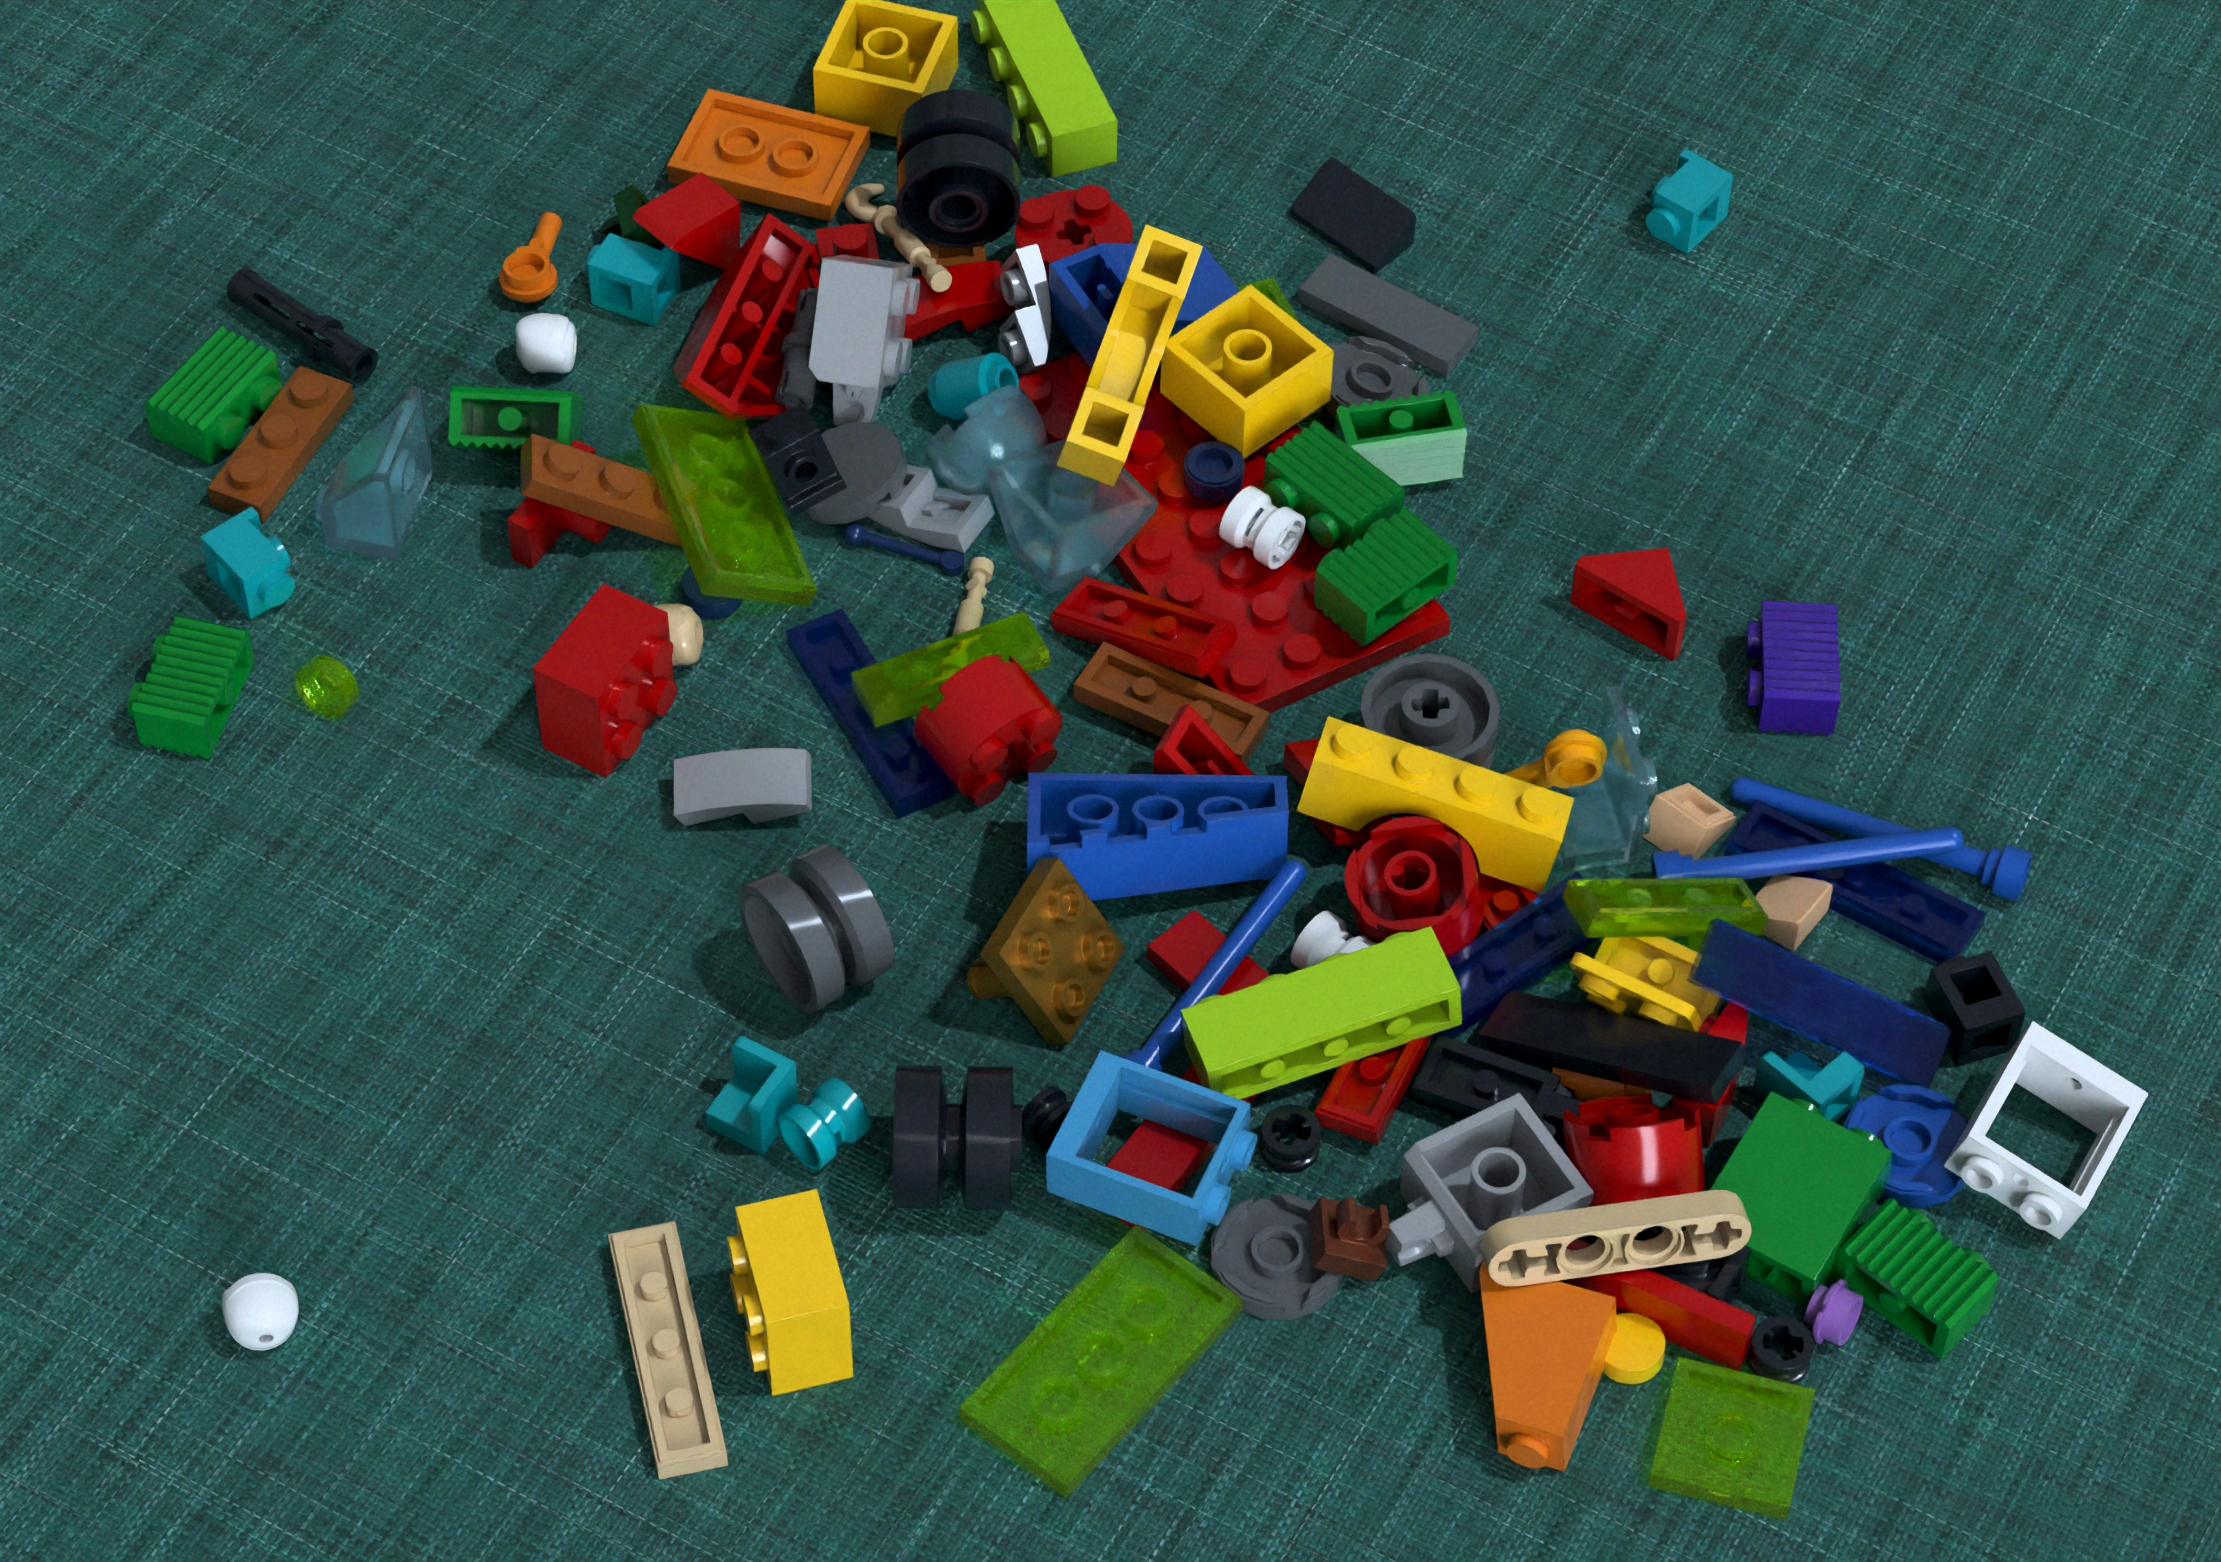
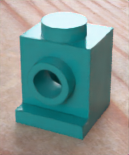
(1689, 202)
(632, 278)
(248, 564)

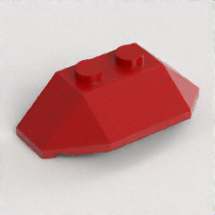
(738, 337)

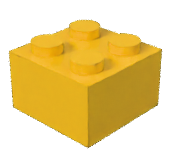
(883, 62)
(1246, 371)
(790, 1293)

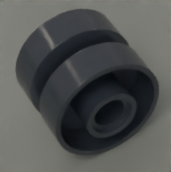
(958, 169)
(970, 1137)

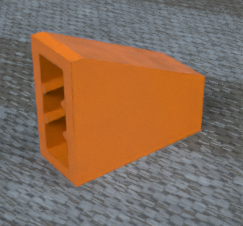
(1543, 1364)

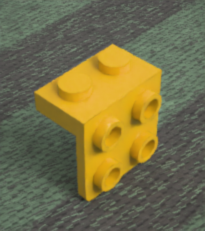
(1646, 979)

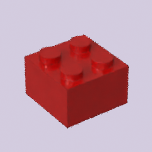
(605, 681)

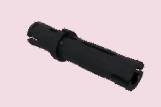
(347, 353)

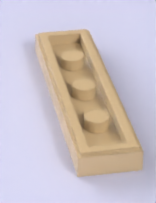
(667, 1350)

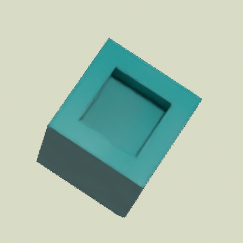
(1829, 1089)
(754, 1096)

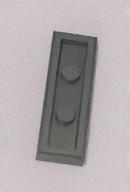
(1388, 314)

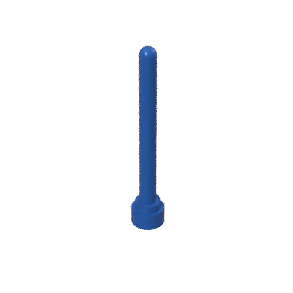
(1808, 857)
(1999, 869)
(1222, 963)

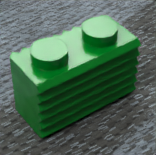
(214, 395)
(507, 417)
(1409, 437)
(1330, 486)
(1384, 576)
(191, 686)
(1916, 1277)

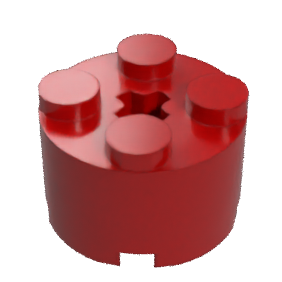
(1071, 223)
(989, 727)
(1414, 879)
(1634, 1148)

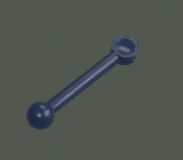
(950, 561)

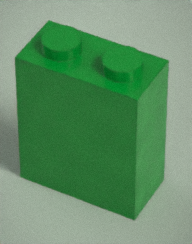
(1803, 1192)

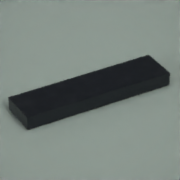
(1612, 1046)

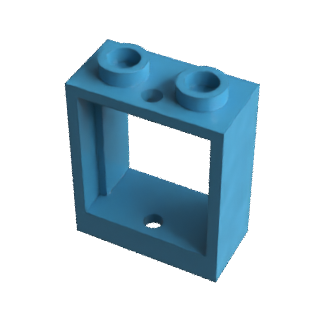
(1166, 1100)

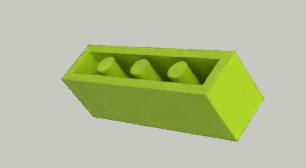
(1047, 83)
(1323, 1015)

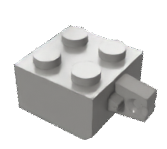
(861, 331)
(1475, 1176)

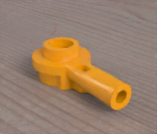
(1567, 761)

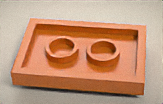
(770, 154)

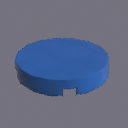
(1922, 1133)

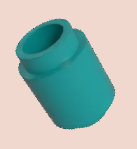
(967, 380)

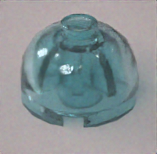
(997, 429)

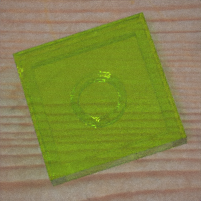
(1732, 1438)

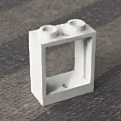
(2099, 1102)

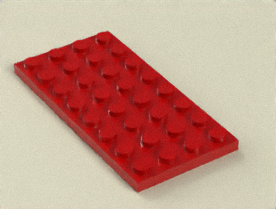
(1178, 556)

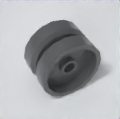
(1434, 706)
(816, 928)

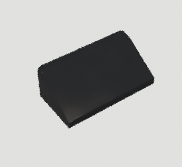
(1355, 215)

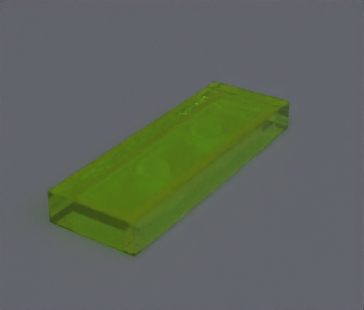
(912, 679)
(1661, 906)

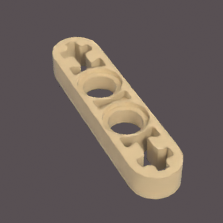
(1615, 1229)

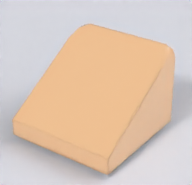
(1687, 821)
(1793, 907)

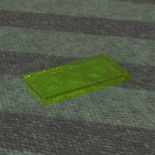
(723, 506)
(1100, 1360)

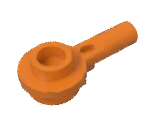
(528, 271)

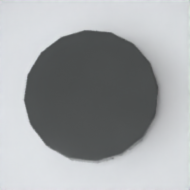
(1370, 372)
(871, 467)
(1268, 1260)

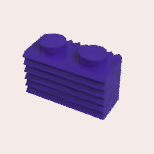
(1795, 667)

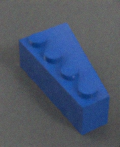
(1157, 829)

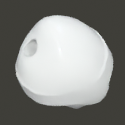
(546, 343)
(260, 1310)

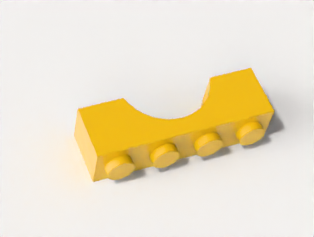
(1129, 355)
(1372, 775)

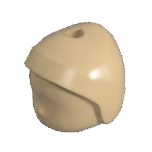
(685, 633)

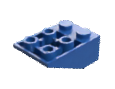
(1089, 282)

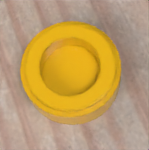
(1635, 1350)

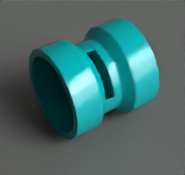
(826, 1121)

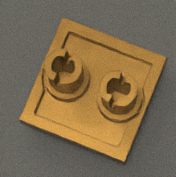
(1048, 953)

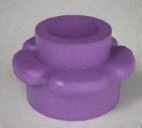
(1833, 1312)

